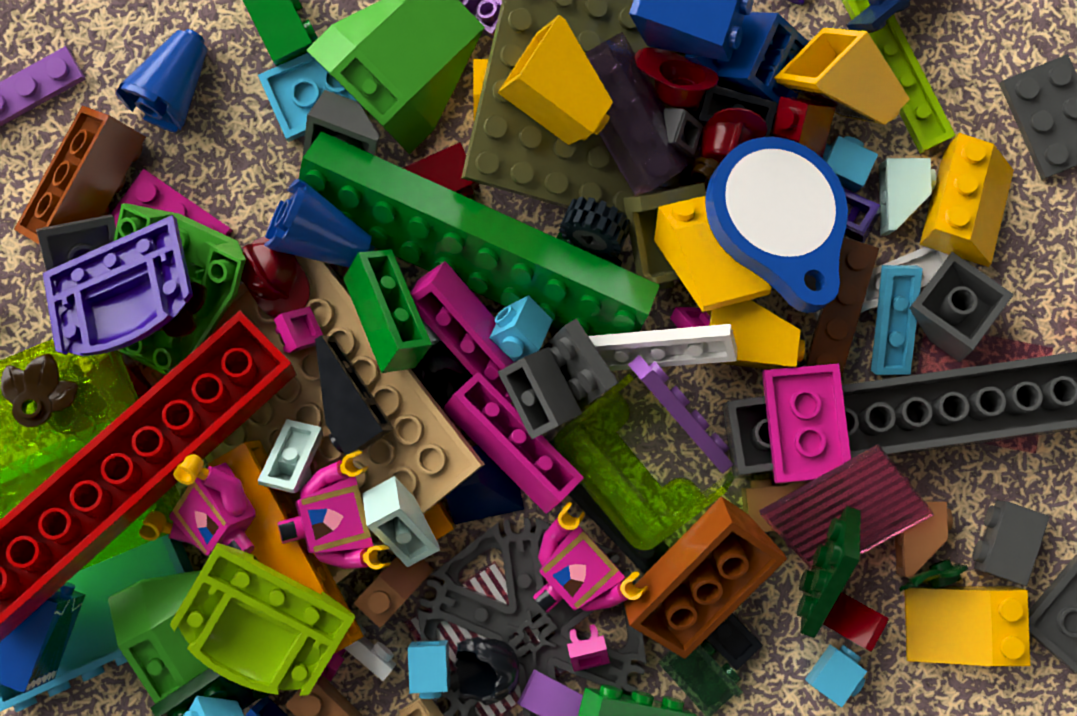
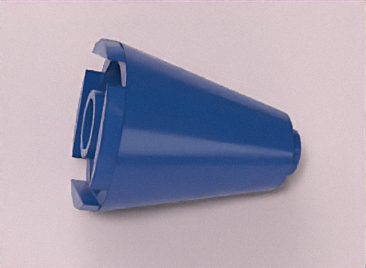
(166, 81)
(315, 229)

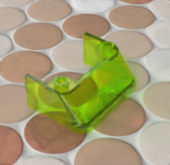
(619, 480)

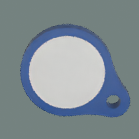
(781, 217)

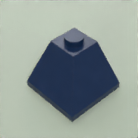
(484, 493)

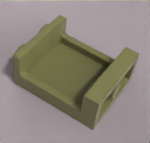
(642, 214)

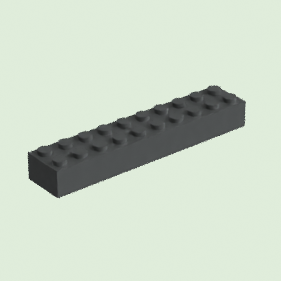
(930, 410)

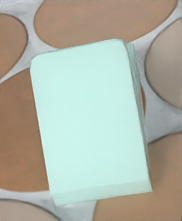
(291, 457)

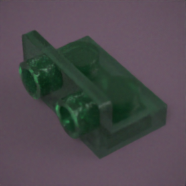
(702, 677)

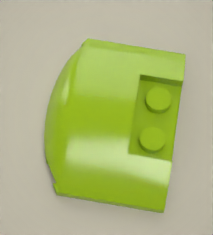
(259, 624)

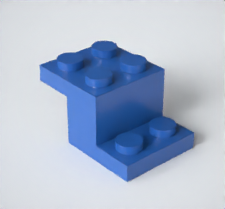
(764, 51)

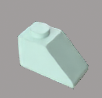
(902, 189)
(399, 522)

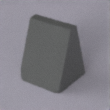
(682, 130)

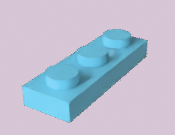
(895, 321)

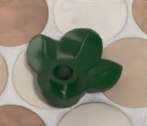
(940, 575)

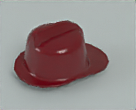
(676, 78)
(728, 130)
(274, 279)

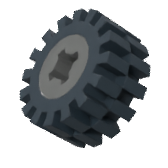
(595, 227)

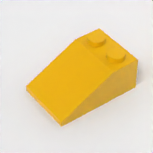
(700, 261)
(967, 625)

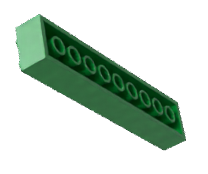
(480, 244)

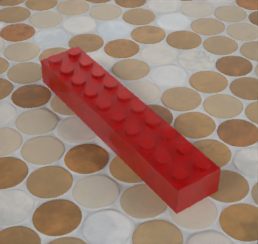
(133, 464)

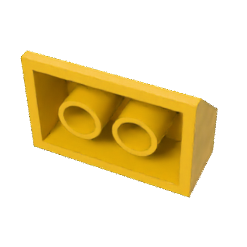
(968, 200)

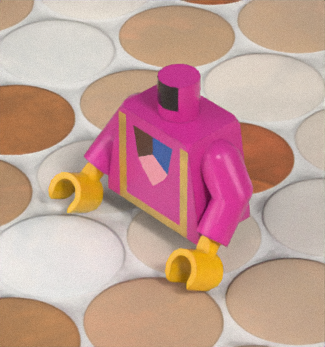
(209, 510)
(334, 518)
(579, 569)

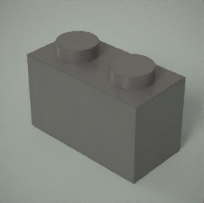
(539, 392)
(1010, 542)

